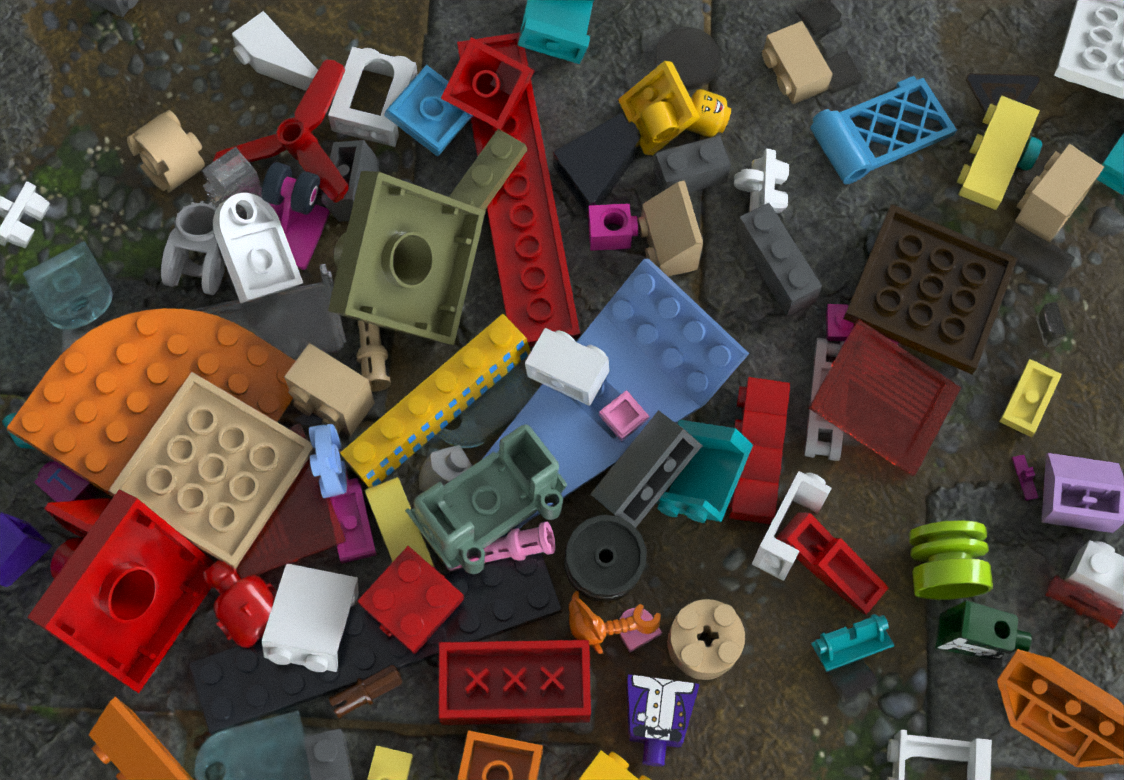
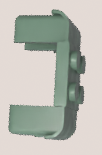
(490, 499)

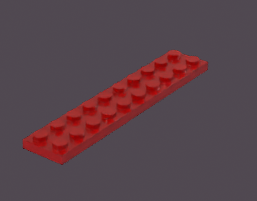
(526, 221)

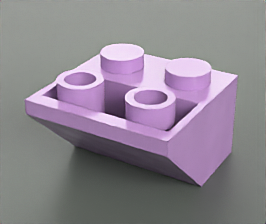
(1083, 493)

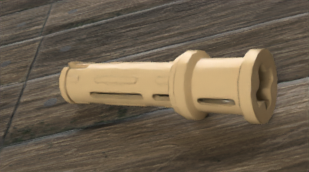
(372, 356)

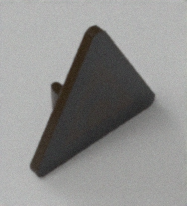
(990, 87)

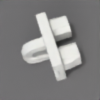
(761, 181)
(28, 203)

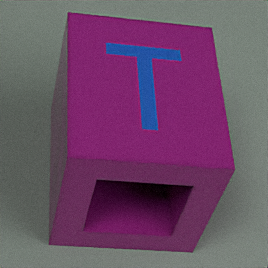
(62, 484)

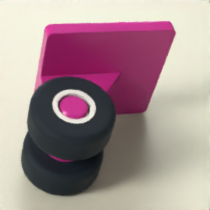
(296, 209)

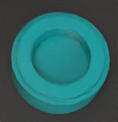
(1030, 153)

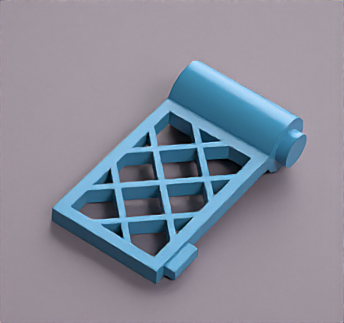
(851, 153)

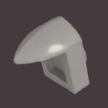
(443, 467)

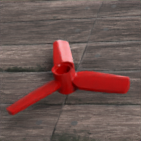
(297, 136)

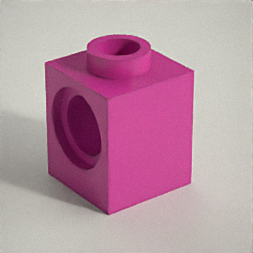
(605, 239)

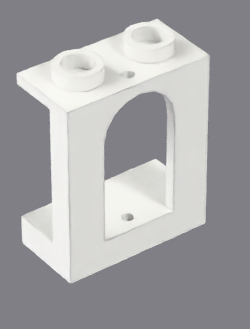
(361, 123)
(975, 753)

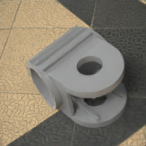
(195, 233)

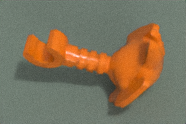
(589, 626)

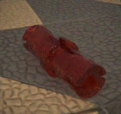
(1107, 613)

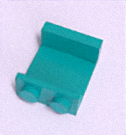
(556, 28)
(711, 475)

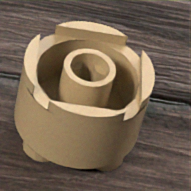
(166, 151)
(719, 623)

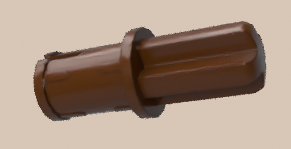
(366, 690)

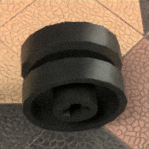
(613, 537)

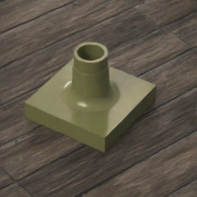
(405, 258)

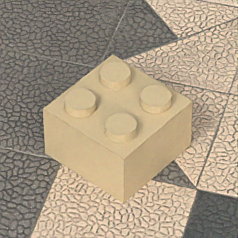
(1057, 192)
(329, 390)

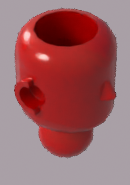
(242, 603)

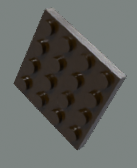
(931, 289)

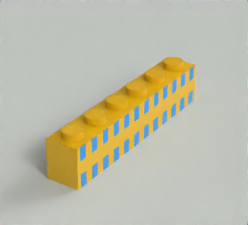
(436, 401)

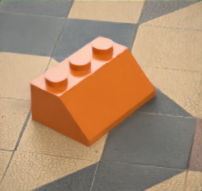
(132, 746)

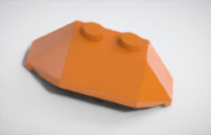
(1062, 711)

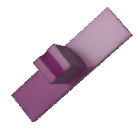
(1025, 477)

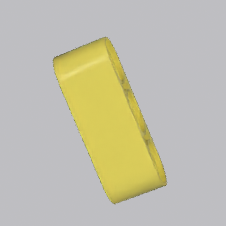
(396, 527)

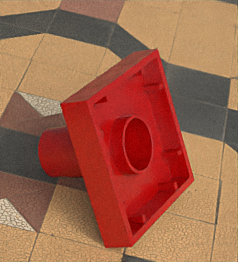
(124, 590)

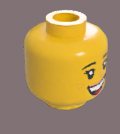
(712, 112)

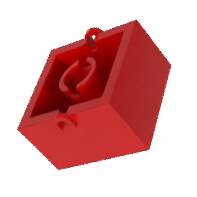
(411, 600)

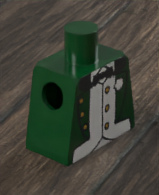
(980, 631)

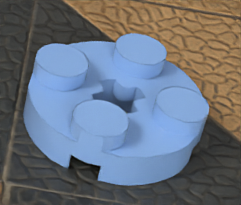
(327, 460)

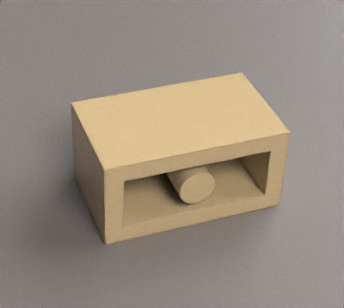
(796, 63)

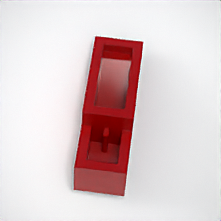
(833, 562)

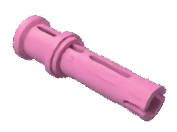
(520, 544)

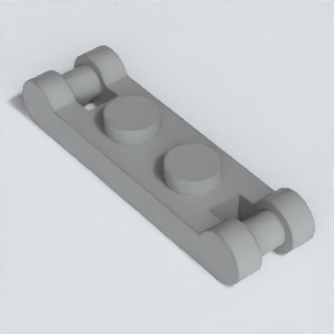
(815, 422)

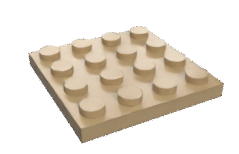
(214, 469)

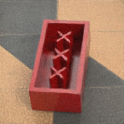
(514, 682)

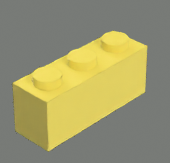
(997, 152)

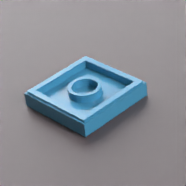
(424, 113)

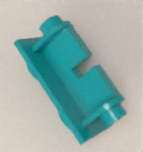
(854, 643)

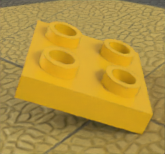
(659, 107)

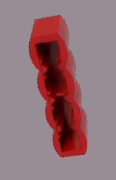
(764, 425)

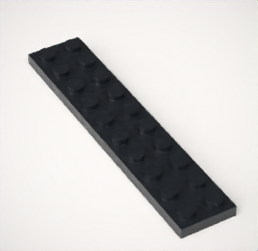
(245, 686)

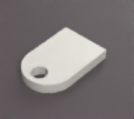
(254, 248)

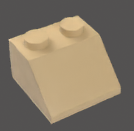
(671, 231)

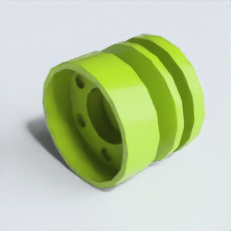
(950, 560)

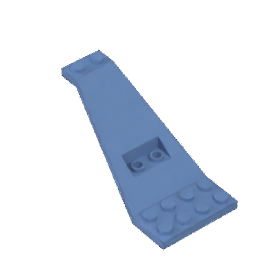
(657, 350)

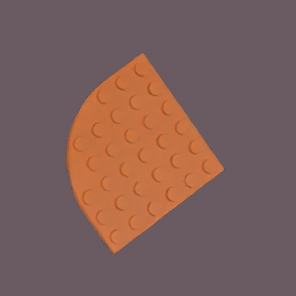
(124, 374)

